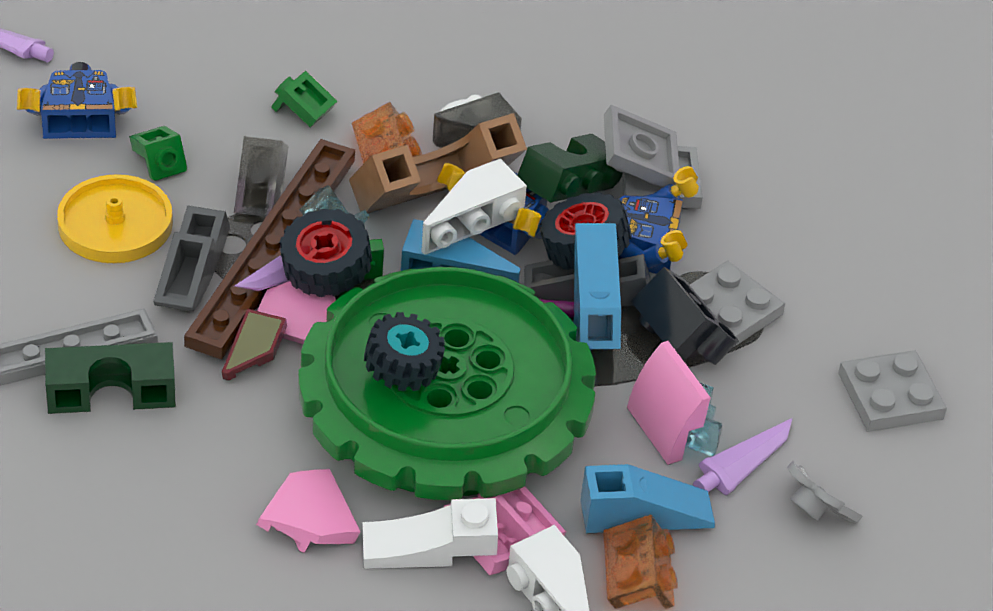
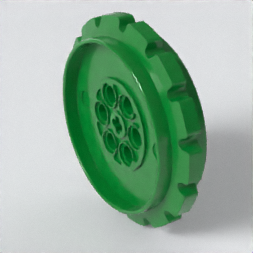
(501, 403)

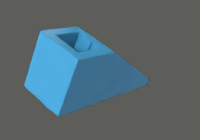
(597, 286)
(626, 493)

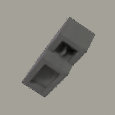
(192, 258)
(558, 283)

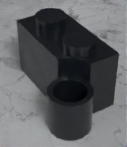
(682, 318)

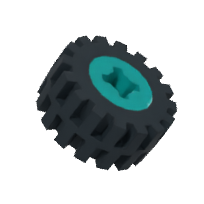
(404, 351)

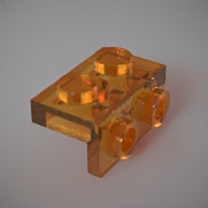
(384, 131)
(639, 563)

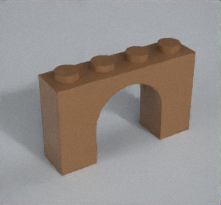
(398, 177)

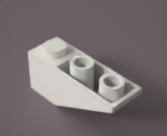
(475, 204)
(548, 572)

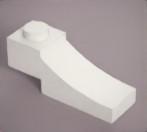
(433, 538)

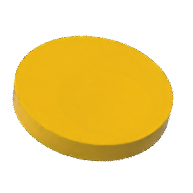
(114, 218)

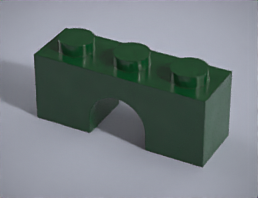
(568, 173)
(80, 371)

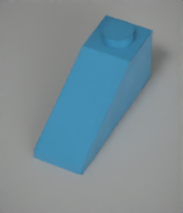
(461, 254)

